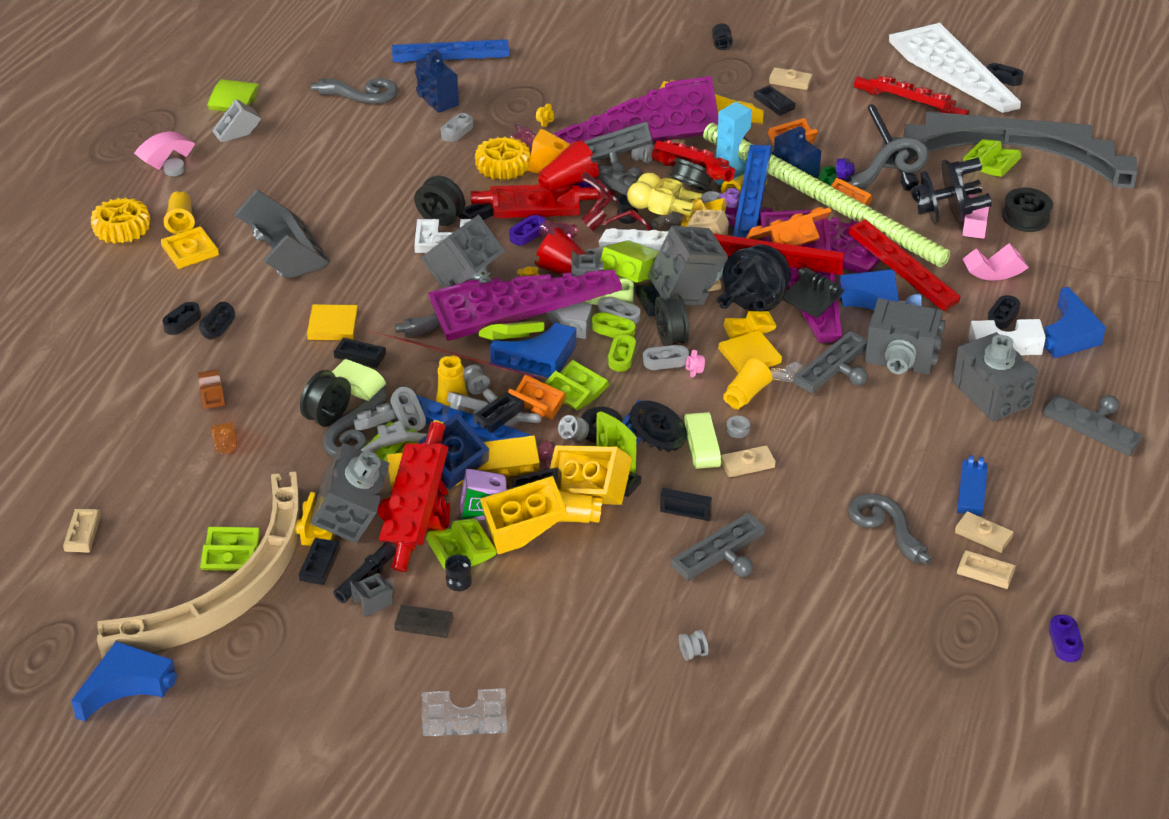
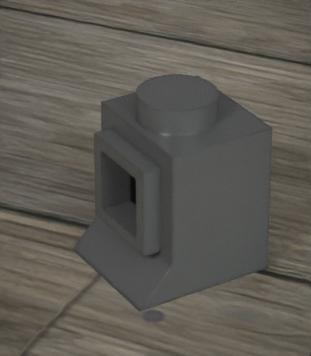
(585, 263)
(373, 593)

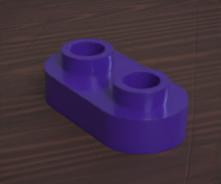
(844, 168)
(526, 230)
(1066, 638)

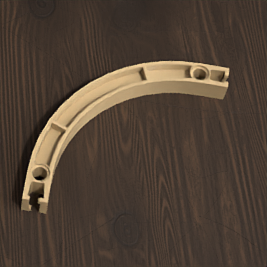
(227, 600)

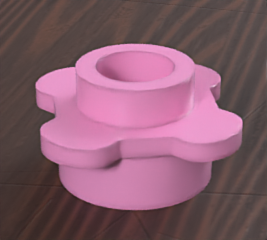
(695, 363)

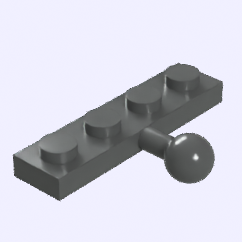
(619, 142)
(618, 180)
(832, 361)
(1095, 424)
(721, 546)

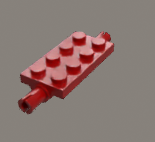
(906, 89)
(716, 167)
(531, 200)
(414, 495)

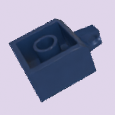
(436, 82)
(798, 152)
(464, 450)

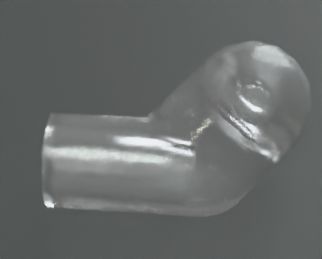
(672, 219)
(788, 373)

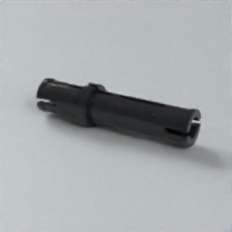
(372, 565)

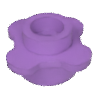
(732, 197)

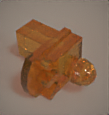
(224, 438)

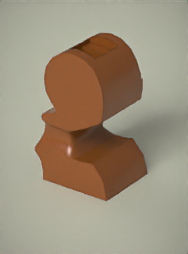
(211, 389)

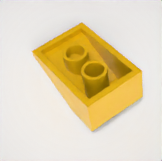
(593, 471)
(522, 513)

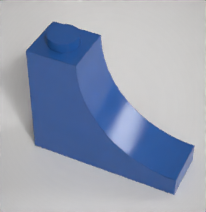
(866, 288)
(1075, 330)
(537, 355)
(122, 674)

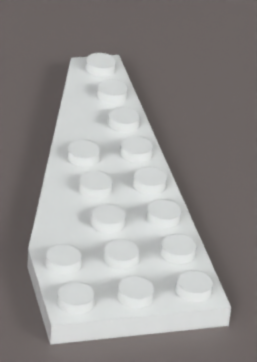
(946, 58)

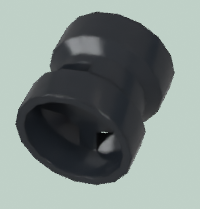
(722, 36)
(624, 205)
(458, 572)

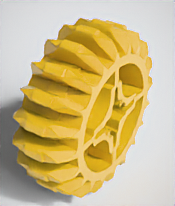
(502, 158)
(120, 220)

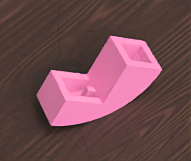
(159, 147)
(976, 222)
(1002, 265)

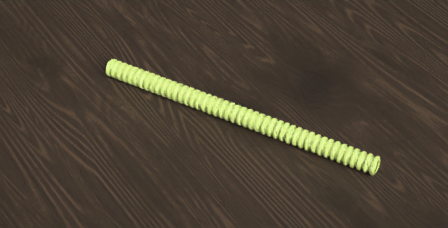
(844, 204)

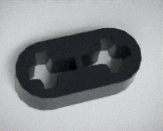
(1006, 74)
(181, 318)

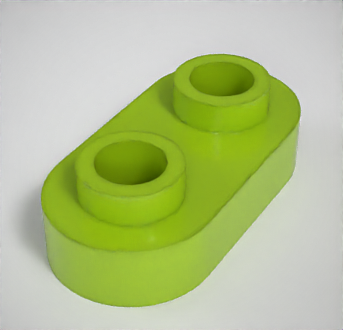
(612, 325)
(622, 353)

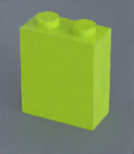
(629, 260)

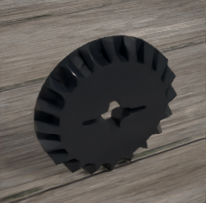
(647, 415)

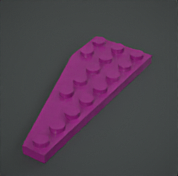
(475, 305)

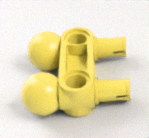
(661, 195)

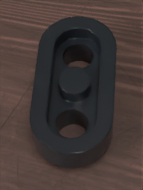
(1004, 311)
(214, 324)

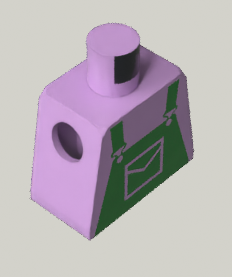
(476, 486)

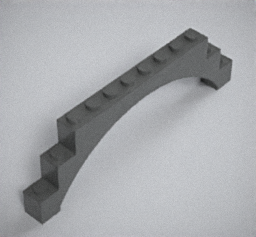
(1059, 138)

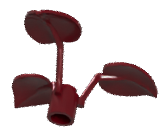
(596, 215)

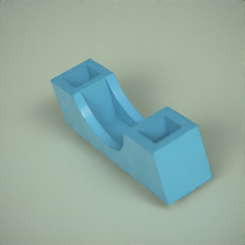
(732, 126)

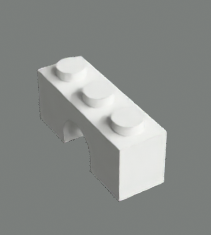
(1027, 337)

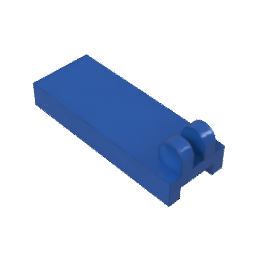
(972, 486)

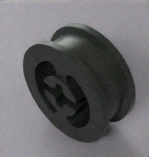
(691, 175)
(439, 200)
(1027, 209)
(672, 320)
(325, 398)

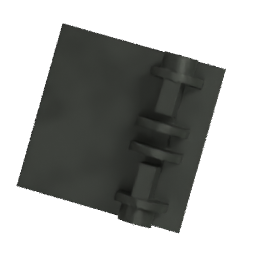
(813, 293)

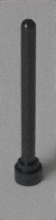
(908, 180)

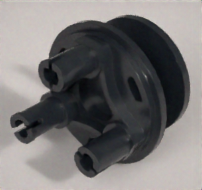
(954, 191)
(755, 278)

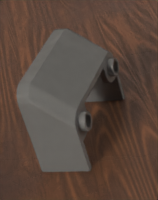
(293, 244)

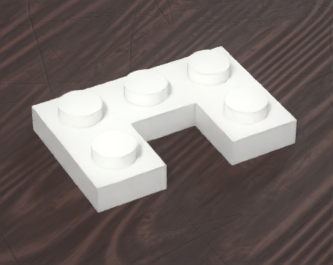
(428, 234)

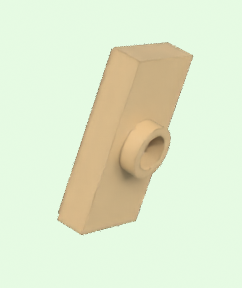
(790, 78)
(747, 461)
(82, 530)
(984, 532)
(986, 569)

